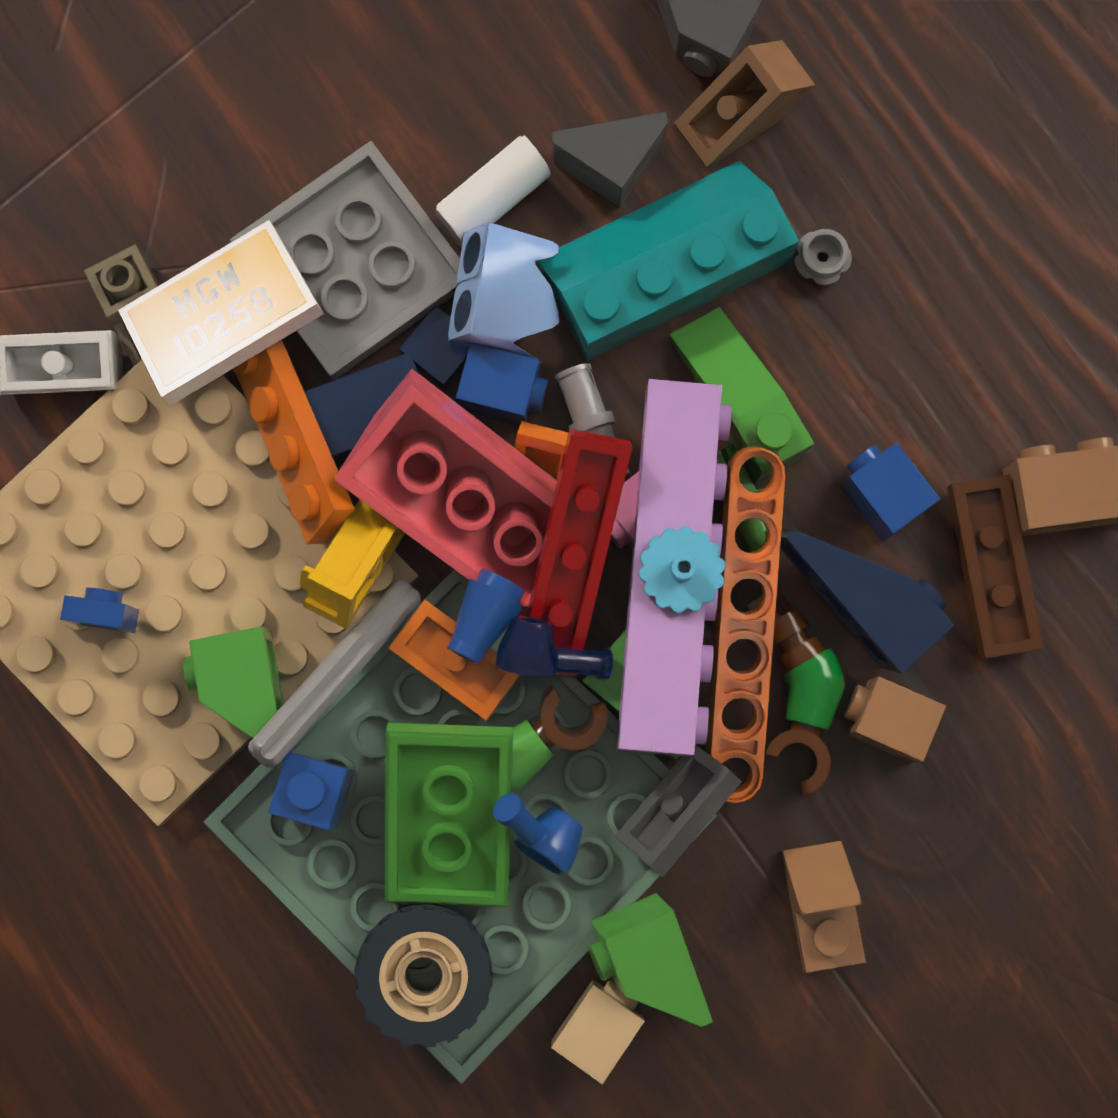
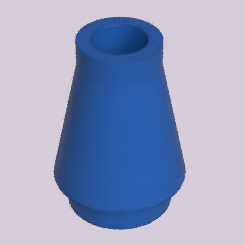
(484, 615)

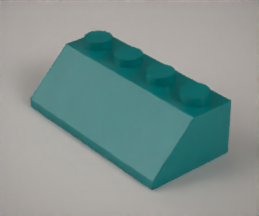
(669, 258)

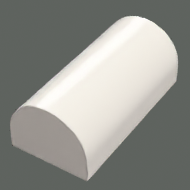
(492, 189)
(60, 362)

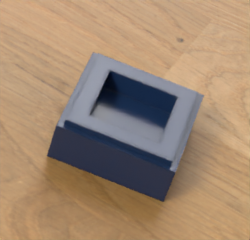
(433, 351)

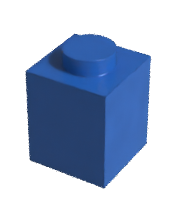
(501, 385)
(887, 489)
(311, 791)

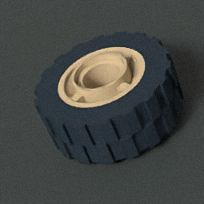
(416, 1014)

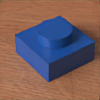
(101, 610)

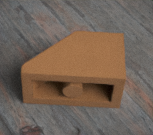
(744, 101)

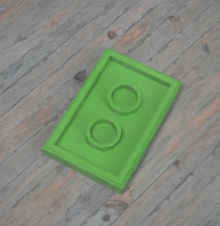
(441, 816)

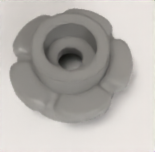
(826, 242)

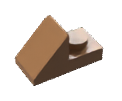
(824, 906)

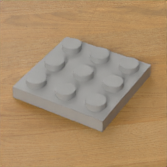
(364, 256)

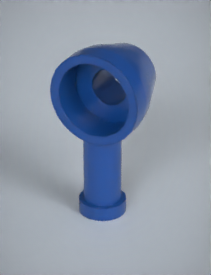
(547, 840)

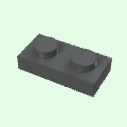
(678, 810)

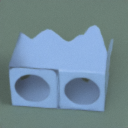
(501, 289)

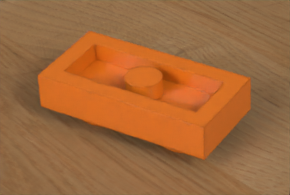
(424, 647)

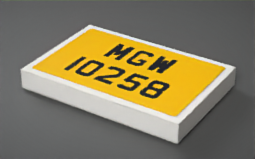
(220, 313)

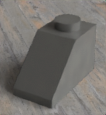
(709, 32)

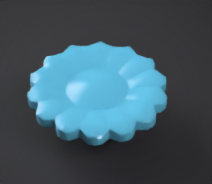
(681, 569)

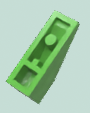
(760, 408)

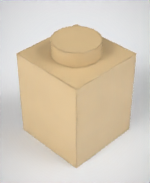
(598, 1029)

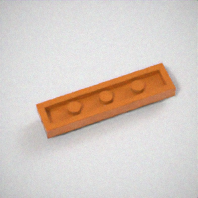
(294, 443)

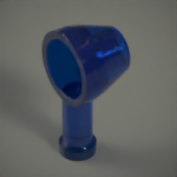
(532, 650)

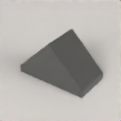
(611, 154)

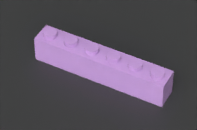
(664, 647)

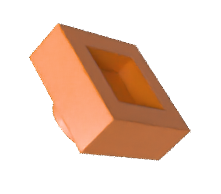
(542, 446)

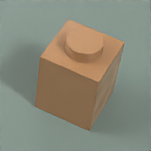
(893, 718)

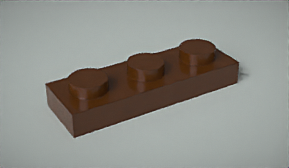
(995, 567)

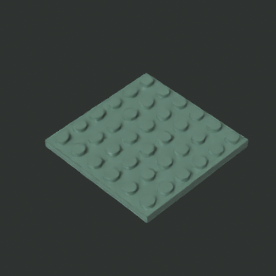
(338, 874)

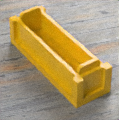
(350, 565)

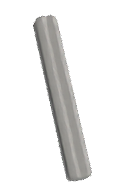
(334, 674)

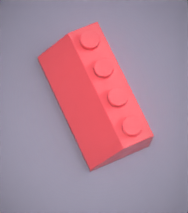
(452, 484)

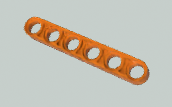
(752, 625)

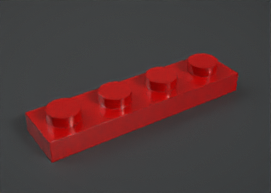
(579, 534)

